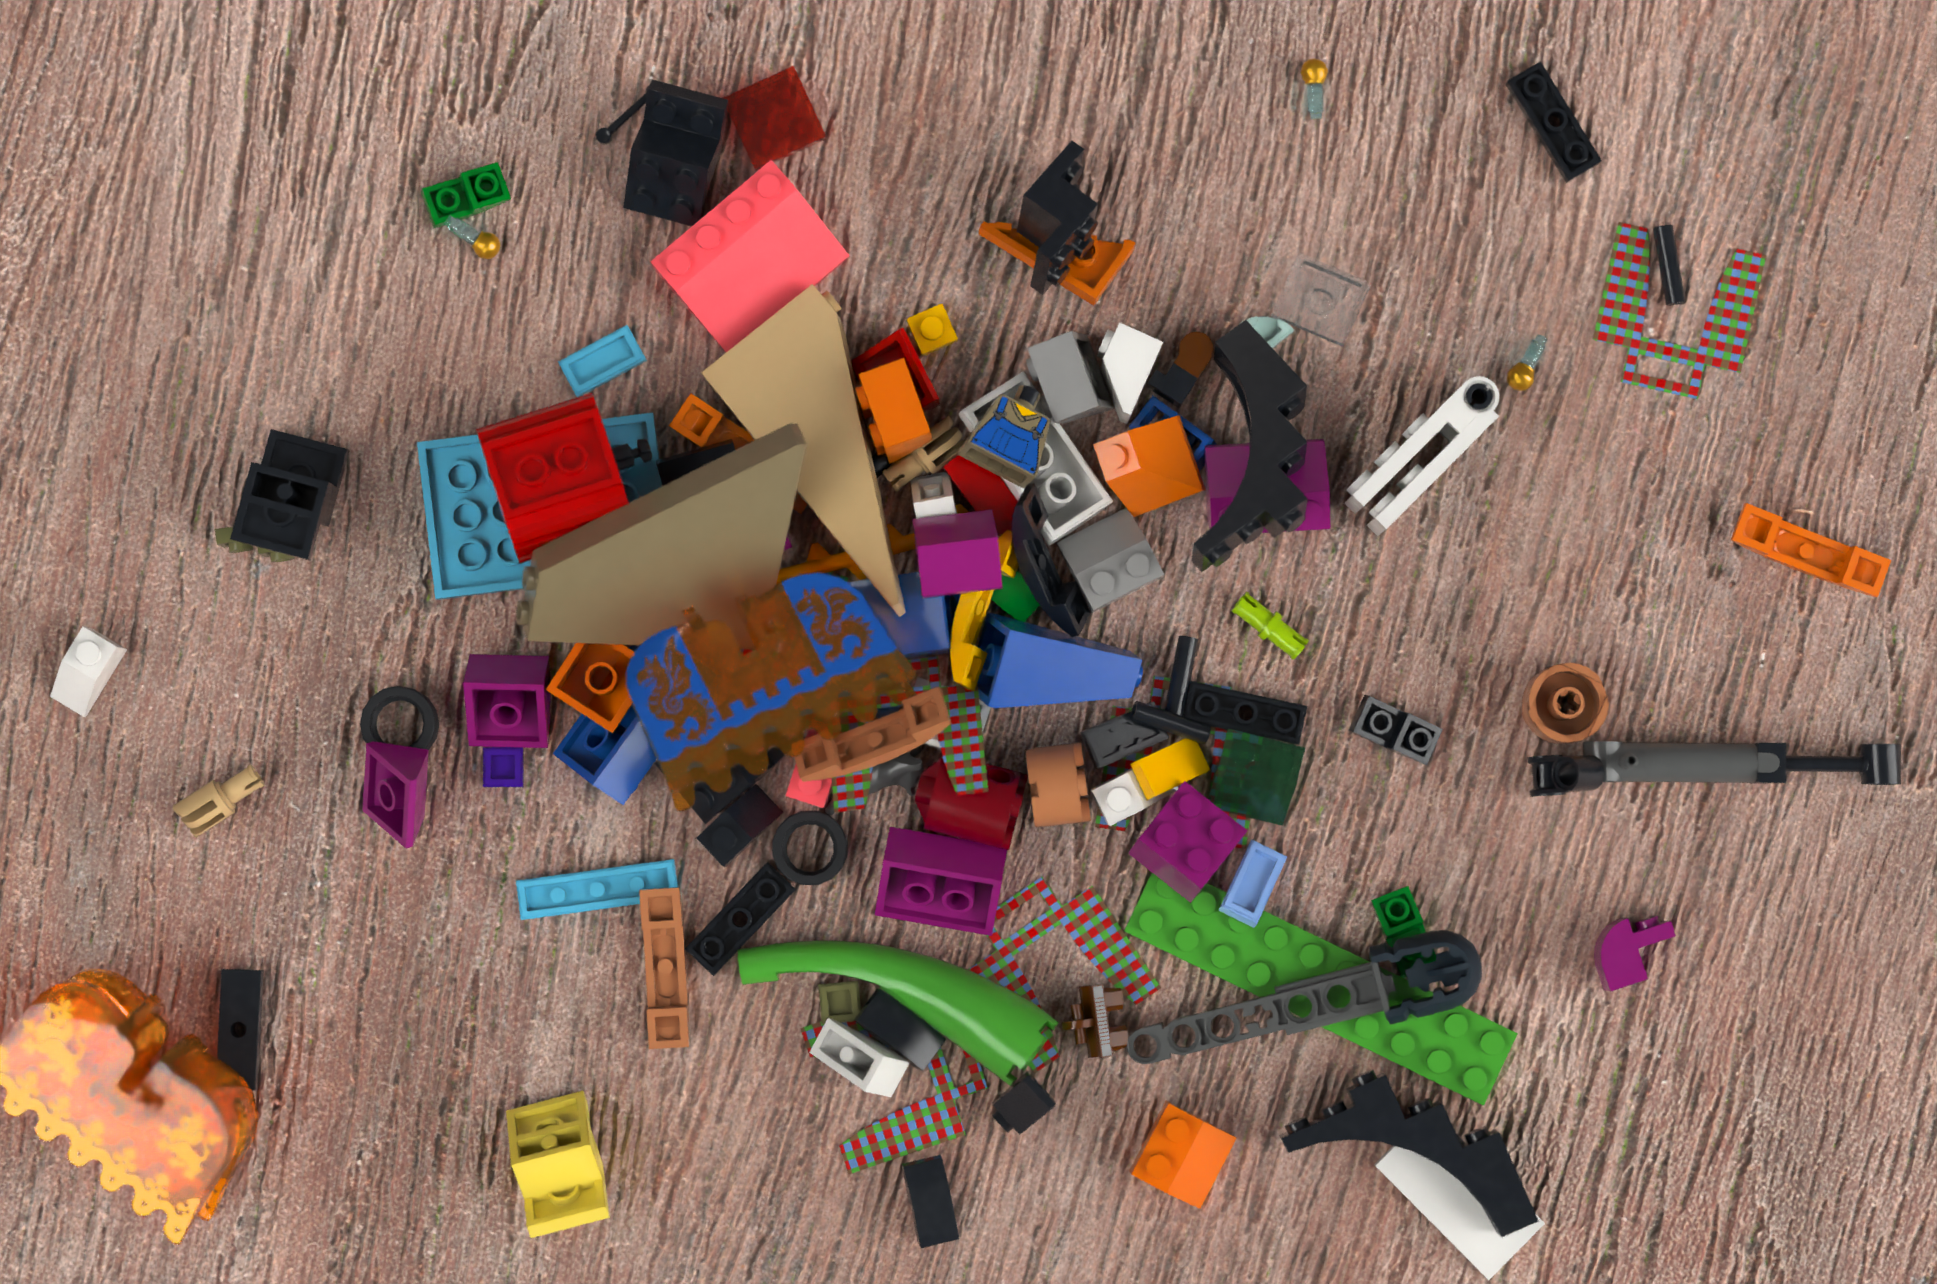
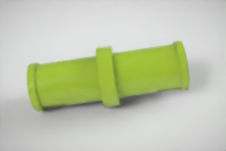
(1269, 625)

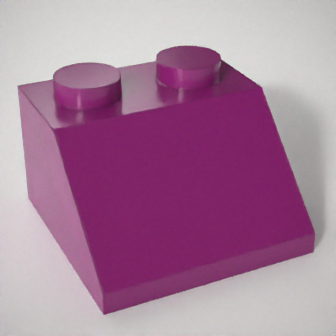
(507, 700)

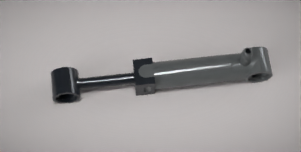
(1735, 762)

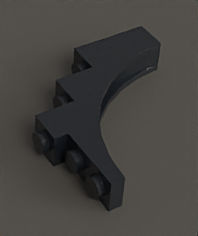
(1269, 398)
(1375, 1116)

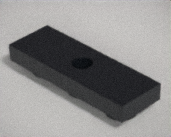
(1566, 143)
(1269, 718)
(758, 900)
(241, 1002)

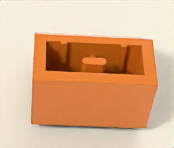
(895, 408)

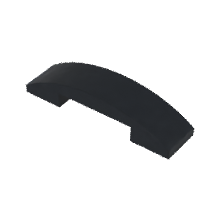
(1059, 600)

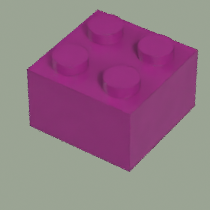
(1187, 841)

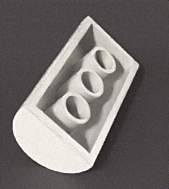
(1063, 479)

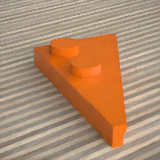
(1086, 277)

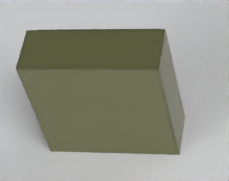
(839, 1001)

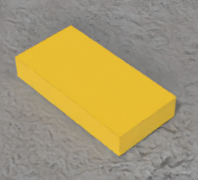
(1169, 767)

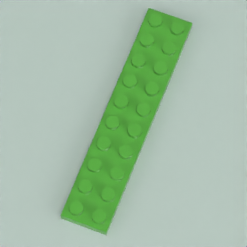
(1445, 1047)

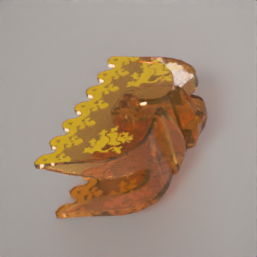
(161, 1128)

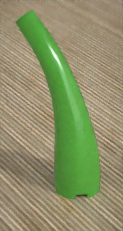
(968, 1009)

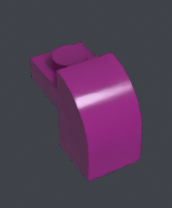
(1618, 952)

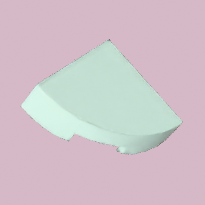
(1271, 329)

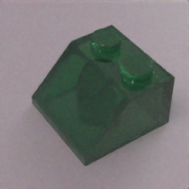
(1255, 776)

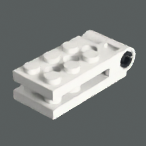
(1456, 421)

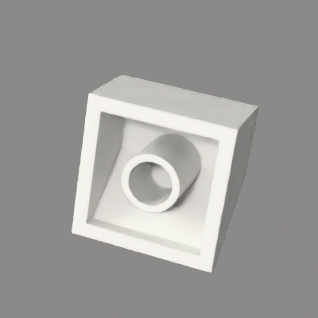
(1126, 366)

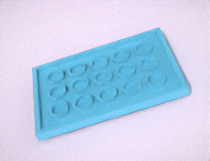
(464, 518)

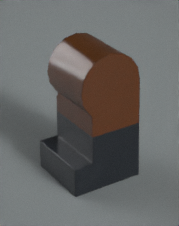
(1193, 356)

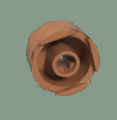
(1585, 695)
(1057, 785)

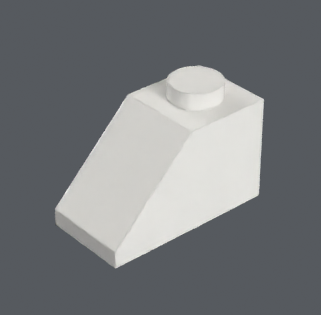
(933, 495)
(86, 670)
(1123, 797)
(859, 1058)

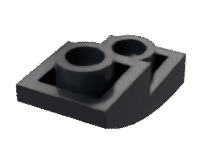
(1395, 730)
(900, 1029)
(930, 1201)

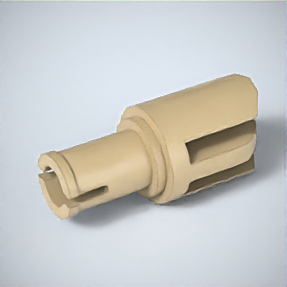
(928, 457)
(216, 800)

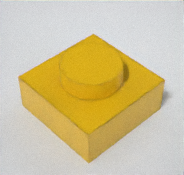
(932, 329)

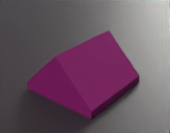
(957, 553)
(396, 789)

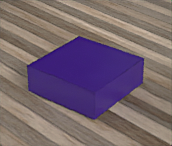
(503, 767)

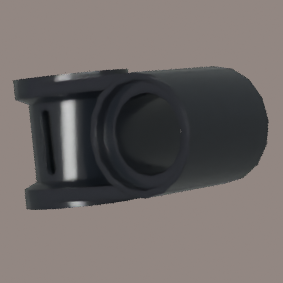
(1565, 774)

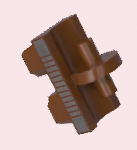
(1091, 1020)

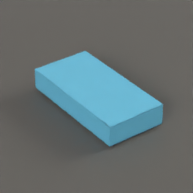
(602, 361)

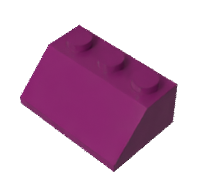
(1227, 467)
(940, 881)

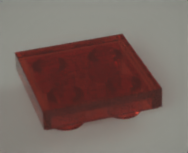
(774, 118)

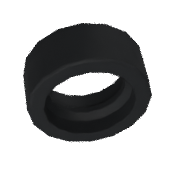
(397, 693)
(781, 837)

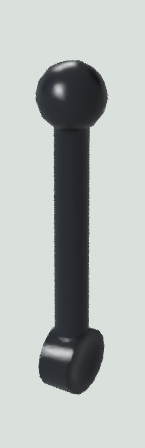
(604, 135)

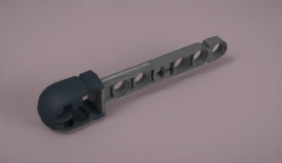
(1365, 983)

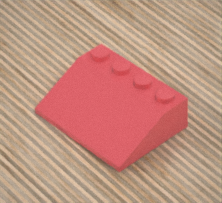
(749, 256)

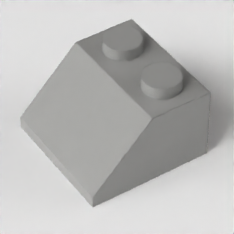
(1068, 378)
(1110, 559)

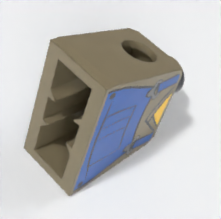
(1009, 437)

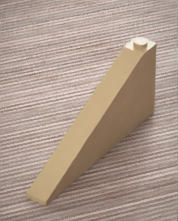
(803, 374)

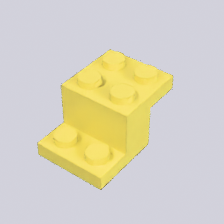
(557, 1164)

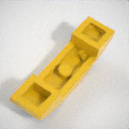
(970, 613)

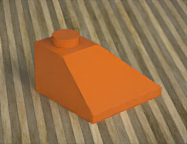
(1150, 466)

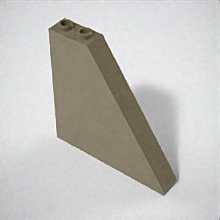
(670, 550)

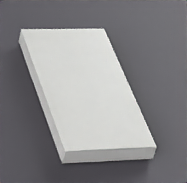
(1452, 1209)

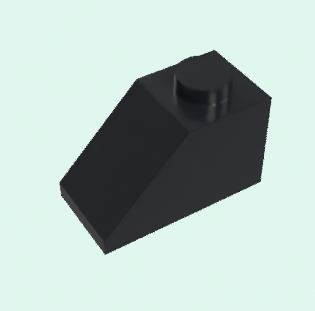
(739, 825)
(1022, 1104)

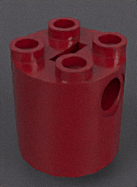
(976, 817)

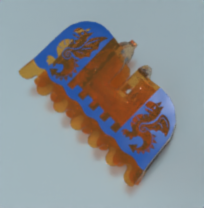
(719, 708)

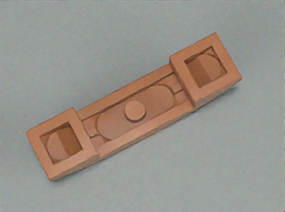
(875, 741)
(665, 967)

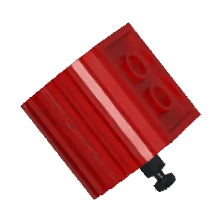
(555, 471)

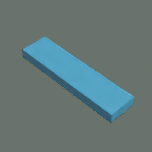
(592, 889)

